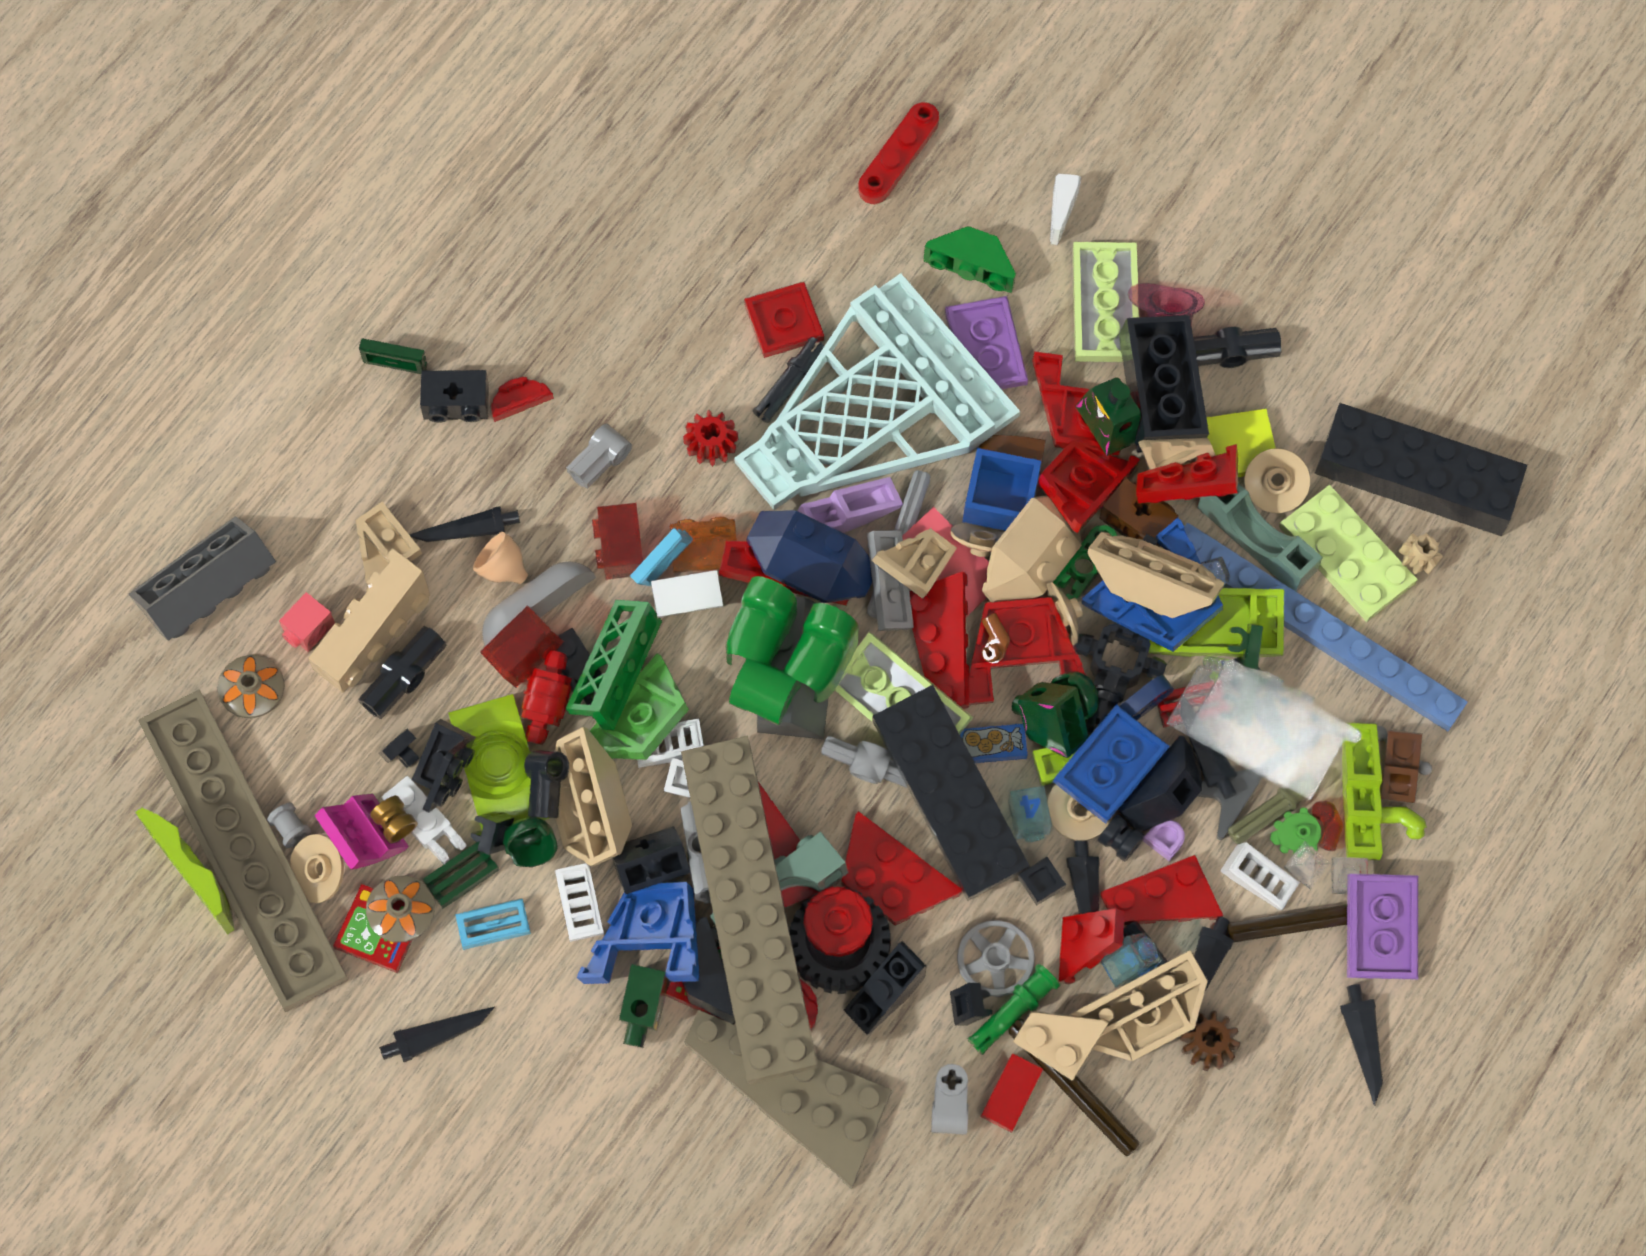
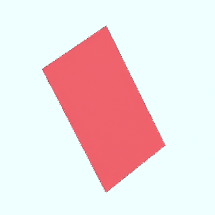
(961, 560)

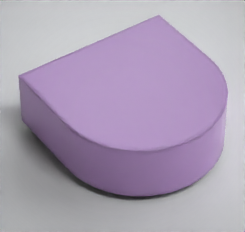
(1166, 838)

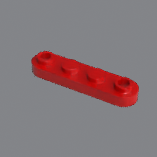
(898, 153)

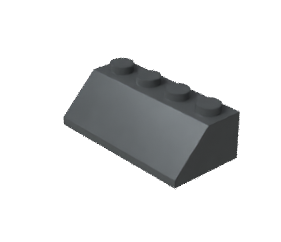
(203, 578)
(803, 716)

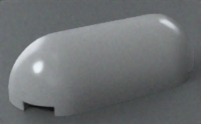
(540, 594)

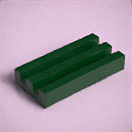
(392, 356)
(453, 864)

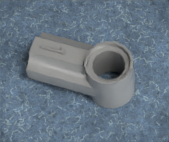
(604, 449)

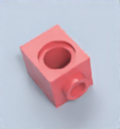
(306, 623)

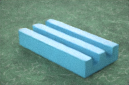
(661, 557)
(497, 936)

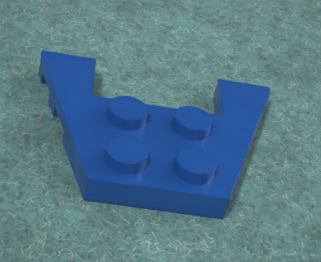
(1158, 628)
(649, 920)

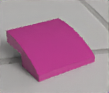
(355, 832)

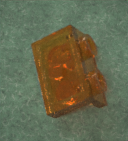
(707, 543)

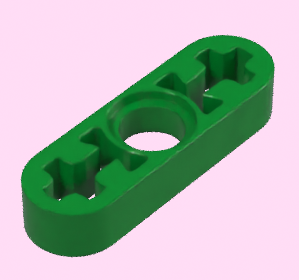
(1064, 578)

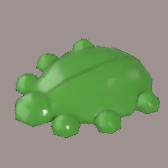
(1296, 830)

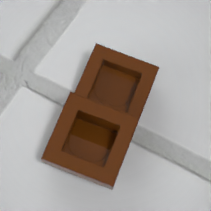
(1016, 445)
(1401, 766)

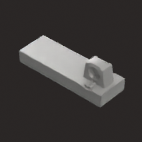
(890, 595)

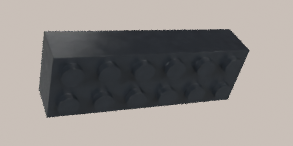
(1421, 469)
(950, 792)

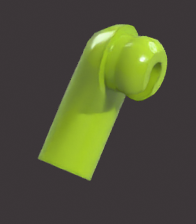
(1407, 817)

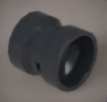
(1121, 838)

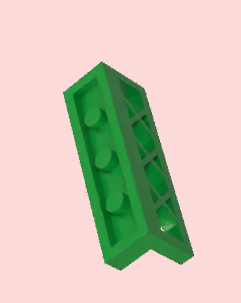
(623, 663)

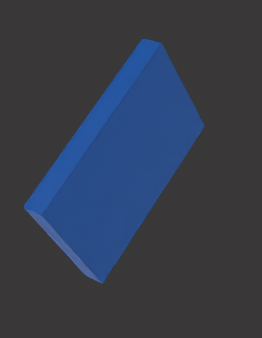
(1111, 764)

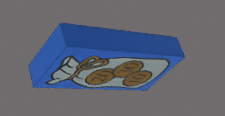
(996, 743)

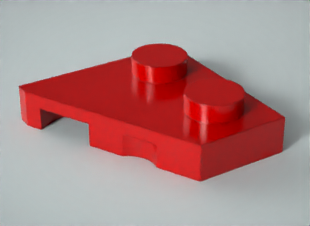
(1087, 940)

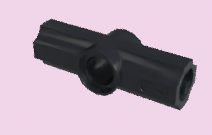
(1235, 347)
(402, 672)

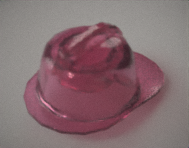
(1165, 300)

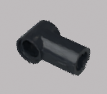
(546, 772)

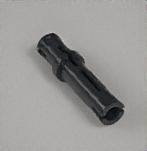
(788, 381)

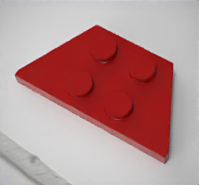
(1083, 481)
(892, 874)

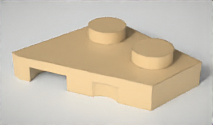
(1167, 451)
(380, 533)
(917, 560)
(1060, 1039)

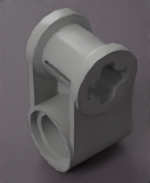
(950, 1106)

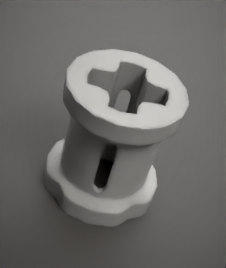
(288, 825)

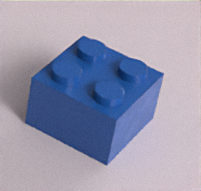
(999, 488)

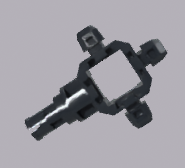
(1111, 680)

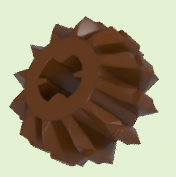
(1222, 1048)

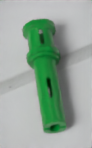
(1025, 998)

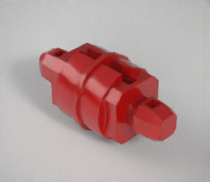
(546, 697)

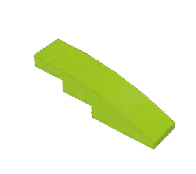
(1362, 794)

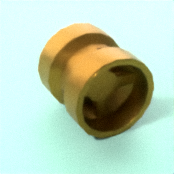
(393, 819)

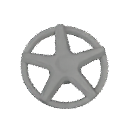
(996, 957)

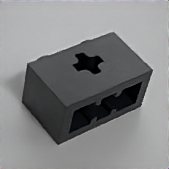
(440, 387)
(651, 860)

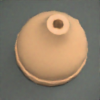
(501, 561)

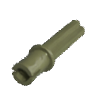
(1264, 814)

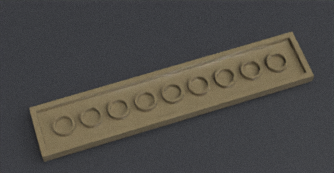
(243, 851)
(749, 910)

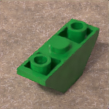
(973, 257)

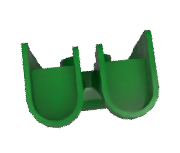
(758, 634)

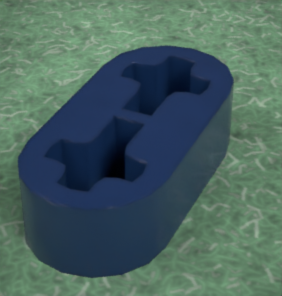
(1147, 697)

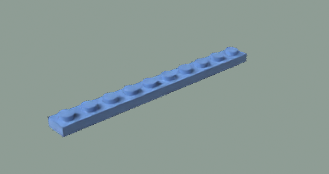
(1340, 639)

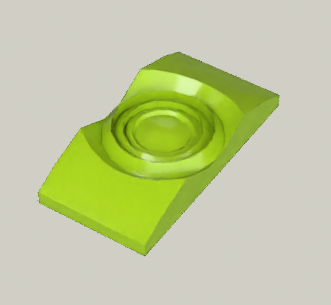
(1240, 608)
(500, 747)
(189, 866)

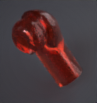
(1332, 822)

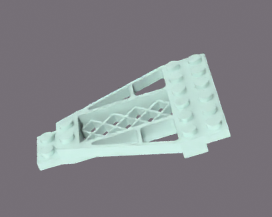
(932, 364)

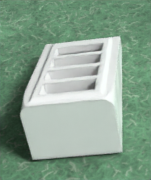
(1064, 196)
(681, 729)
(1266, 866)
(571, 874)

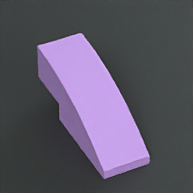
(855, 505)

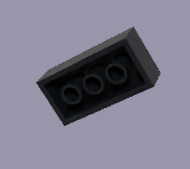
(1163, 377)

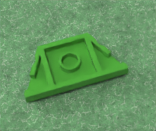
(648, 714)

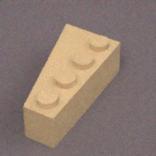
(371, 622)

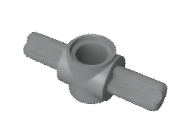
(866, 760)

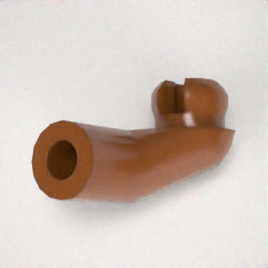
(998, 639)

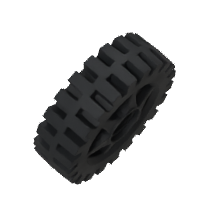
(846, 971)

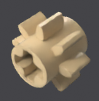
(1420, 553)

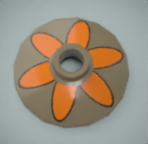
(255, 699)
(405, 923)

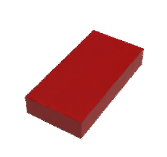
(1011, 1092)

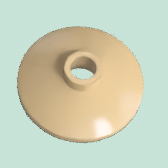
(1272, 496)
(976, 537)
(1068, 610)
(1069, 823)
(317, 867)

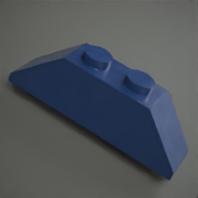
(810, 556)

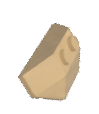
(1030, 553)
(1153, 575)
(592, 802)
(1149, 1008)

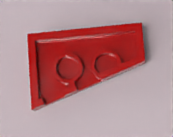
(1198, 479)
(1165, 895)

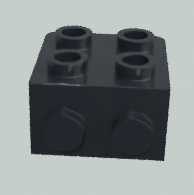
(442, 763)

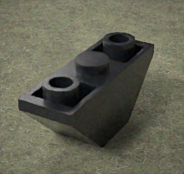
(1165, 789)
(887, 988)
(711, 989)

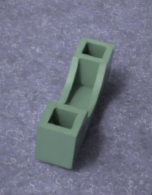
(1283, 555)
(811, 865)

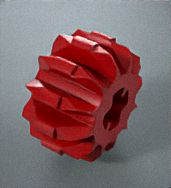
(710, 438)

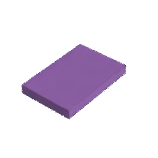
(991, 338)
(1382, 926)

